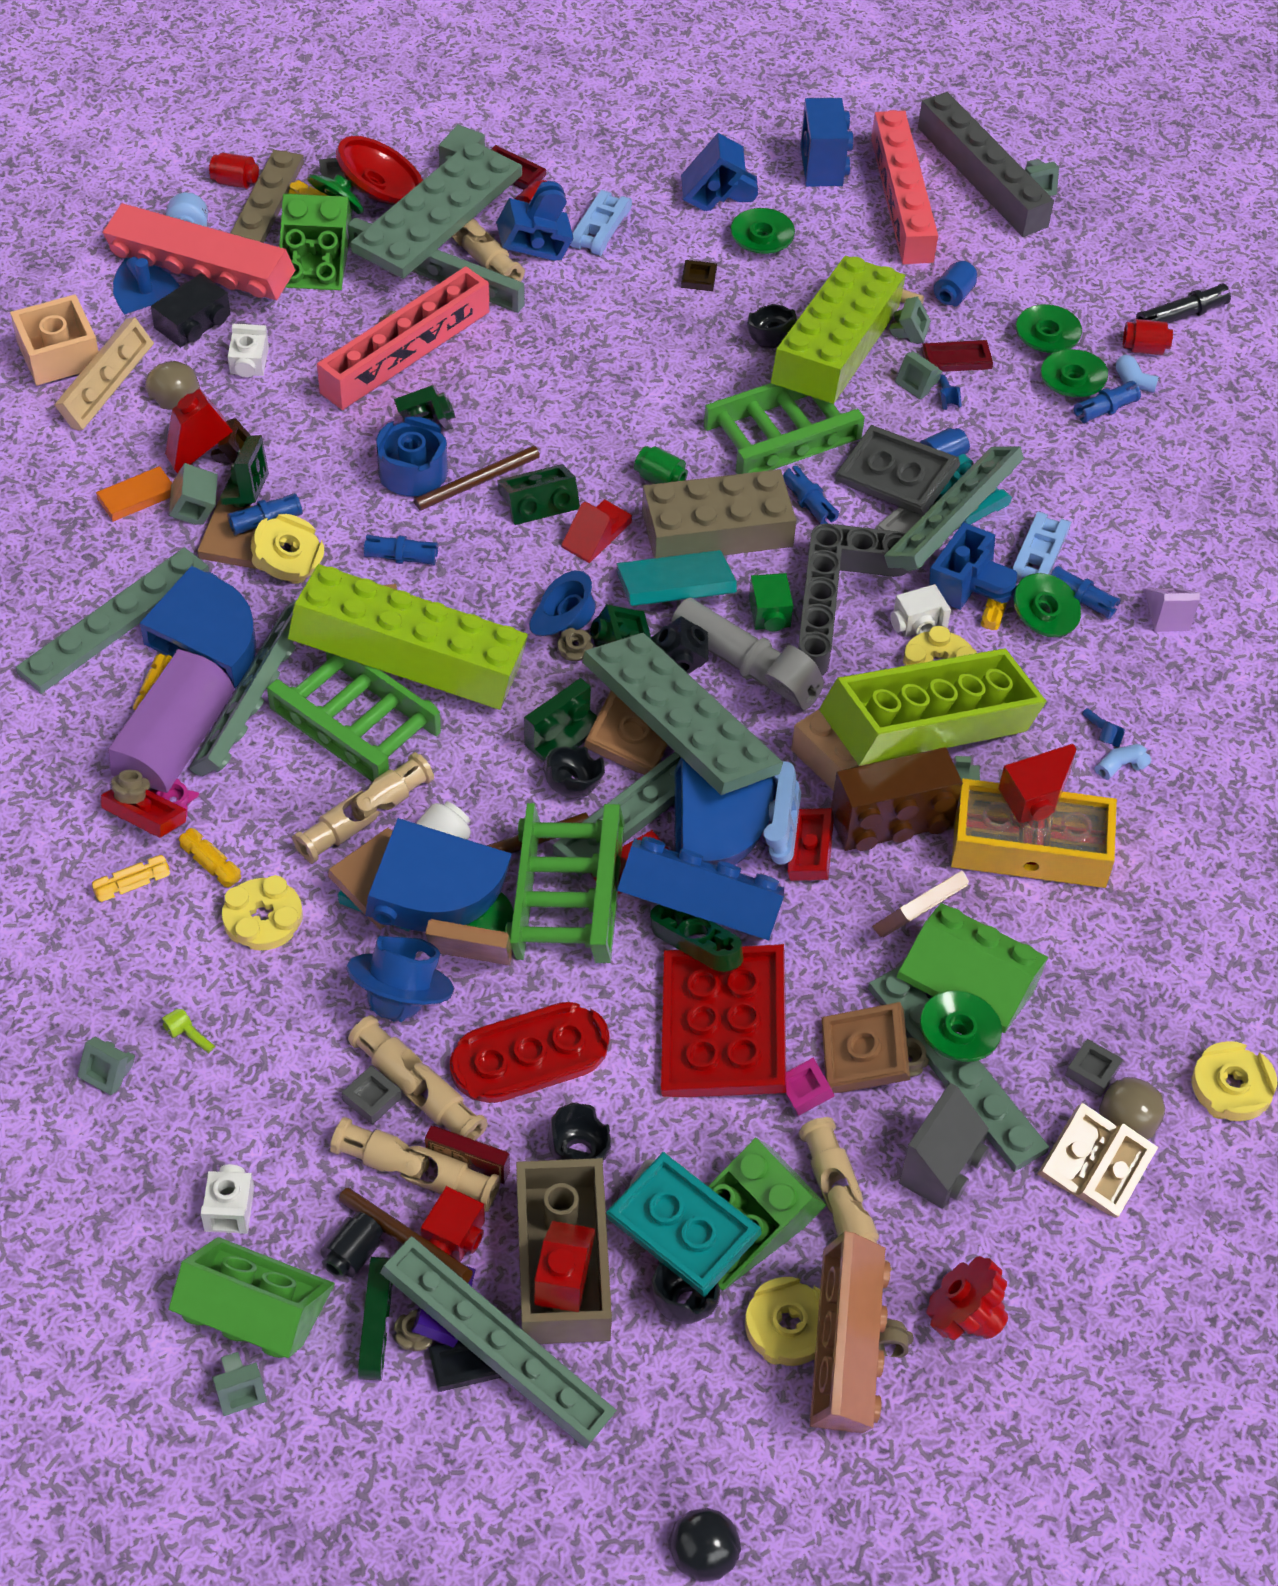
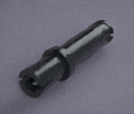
(1195, 303)

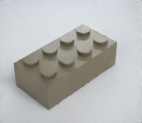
(719, 514)
(573, 1195)

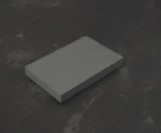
(897, 470)

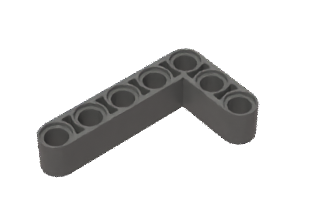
(830, 551)

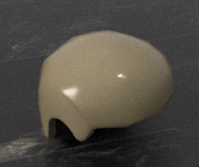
(170, 383)
(1135, 1105)

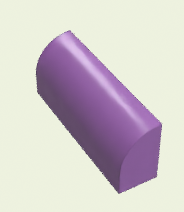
(171, 720)

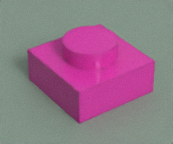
(807, 1086)

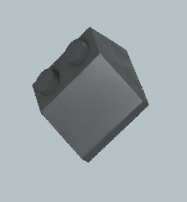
(945, 1149)

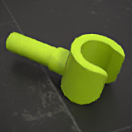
(179, 1022)

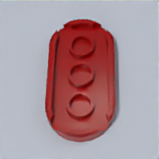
(529, 1052)

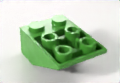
(316, 239)
(771, 1197)

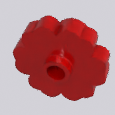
(970, 1301)

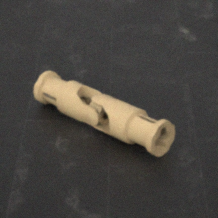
(487, 250)
(384, 793)
(413, 1078)
(390, 1154)
(830, 1165)

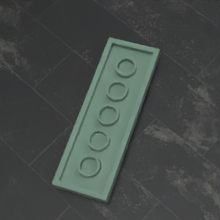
(436, 209)
(682, 713)

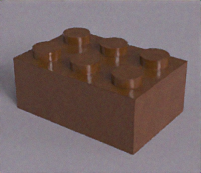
(895, 799)

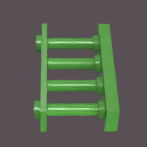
(780, 448)
(346, 740)
(599, 900)

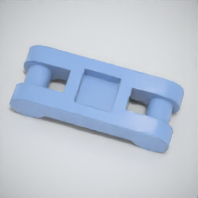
(601, 220)
(1041, 545)
(783, 816)

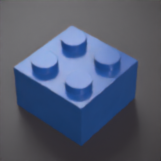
(825, 142)

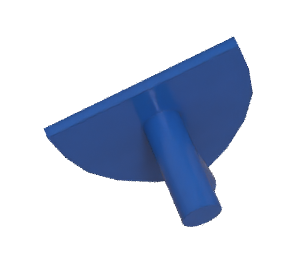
(140, 285)

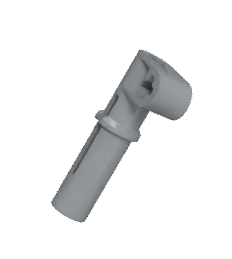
(786, 673)

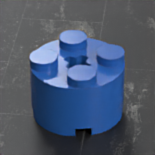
(412, 456)

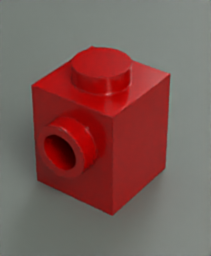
(455, 1223)

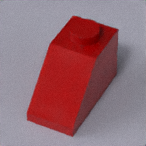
(194, 429)
(1036, 783)
(563, 1266)

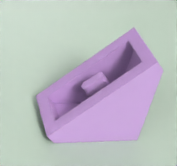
(1172, 608)

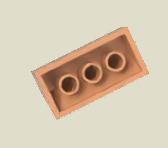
(849, 1335)

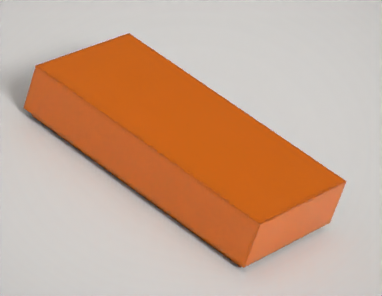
(135, 493)

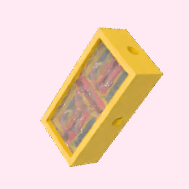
(1065, 847)

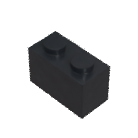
(191, 310)

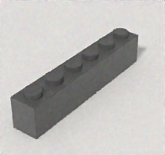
(985, 164)

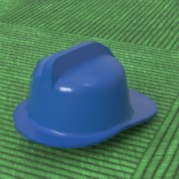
(564, 605)

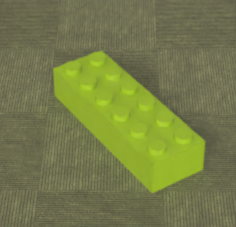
(838, 329)
(407, 636)
(931, 705)

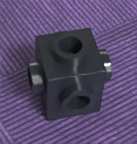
(684, 643)

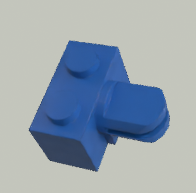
(718, 174)
(537, 226)
(969, 567)

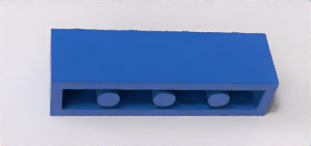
(701, 888)

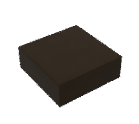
(699, 275)

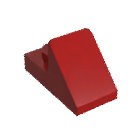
(595, 529)

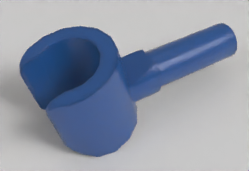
(949, 393)
(1110, 732)

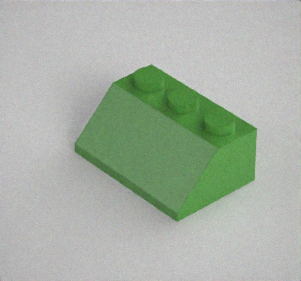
(973, 958)
(249, 1297)

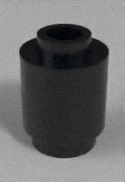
(351, 1245)

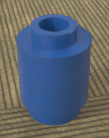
(955, 283)
(949, 441)

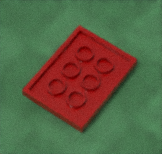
(724, 1027)

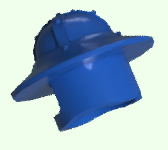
(396, 981)

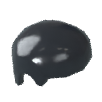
(771, 324)
(568, 762)
(575, 1125)
(668, 1288)
(704, 1544)

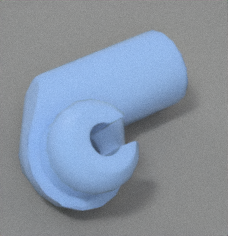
(1130, 371)
(1121, 756)

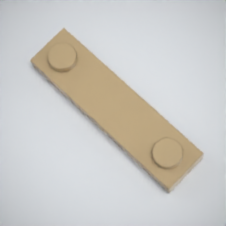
(104, 374)

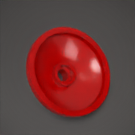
(376, 169)

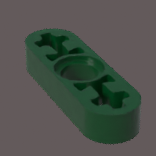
(716, 949)
(374, 1322)

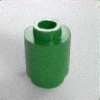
(659, 466)

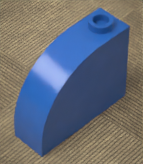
(206, 620)
(717, 824)
(434, 878)

